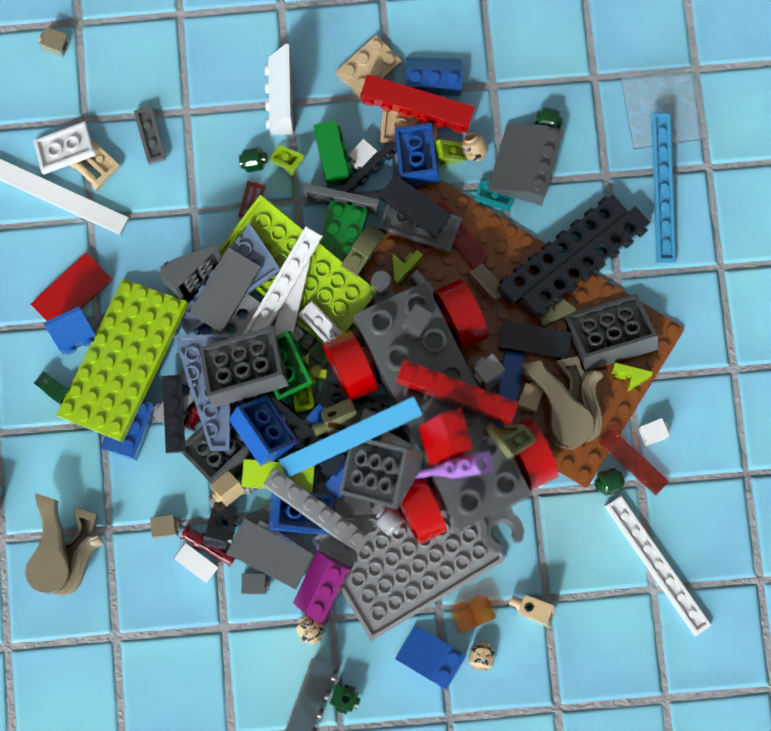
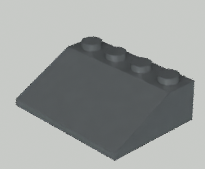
(525, 162)
(189, 272)
(612, 332)
(243, 367)
(216, 463)
(380, 472)
(311, 696)

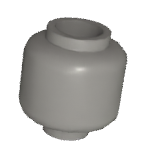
(390, 521)

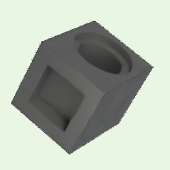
(417, 320)
(255, 584)

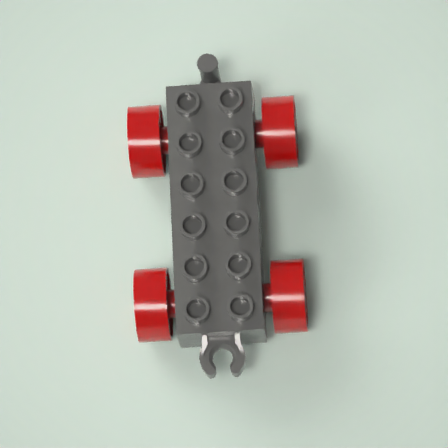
(453, 327)

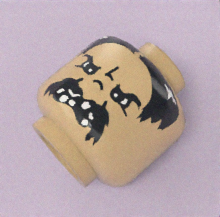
(474, 147)
(310, 630)
(482, 656)

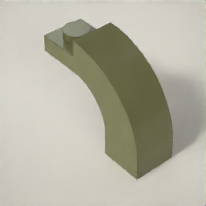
(363, 248)

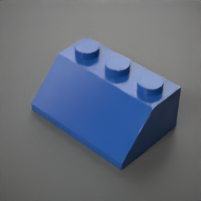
(435, 75)
(263, 429)
(136, 435)

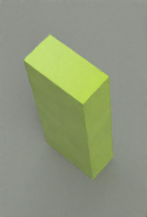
(256, 475)

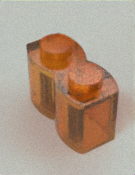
(473, 614)

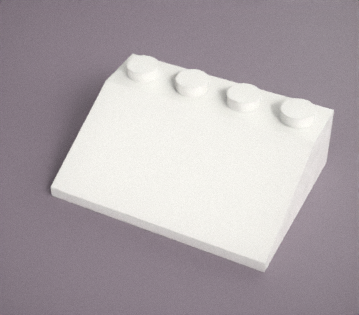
(280, 92)

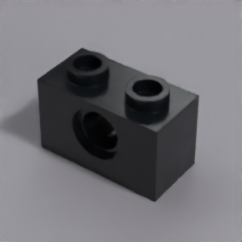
(214, 535)

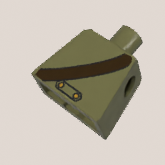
(336, 418)

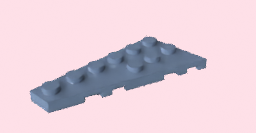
(251, 247)
(214, 420)

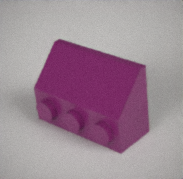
(322, 586)

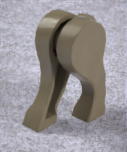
(575, 412)
(57, 564)

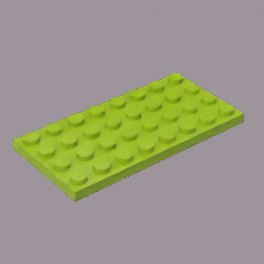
(327, 283)
(122, 360)

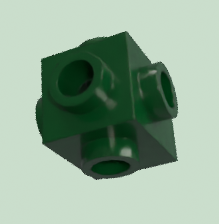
(338, 694)

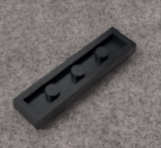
(373, 165)
(174, 414)

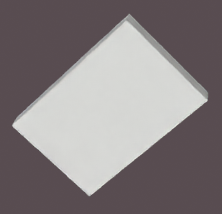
(64, 147)

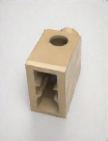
(542, 612)

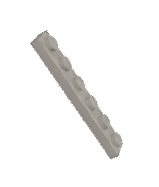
(316, 510)

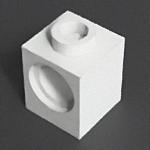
(361, 155)
(654, 432)

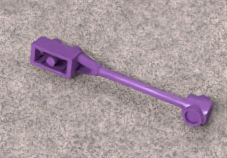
(460, 466)

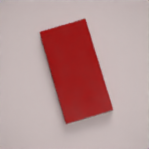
(72, 289)

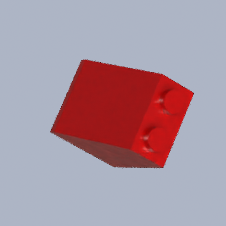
(445, 437)

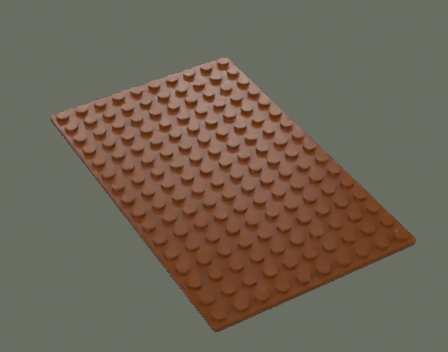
(507, 248)

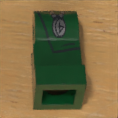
(313, 347)
(51, 387)

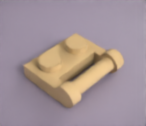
(102, 163)

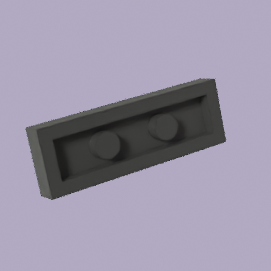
(150, 135)

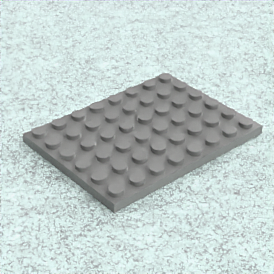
(398, 576)

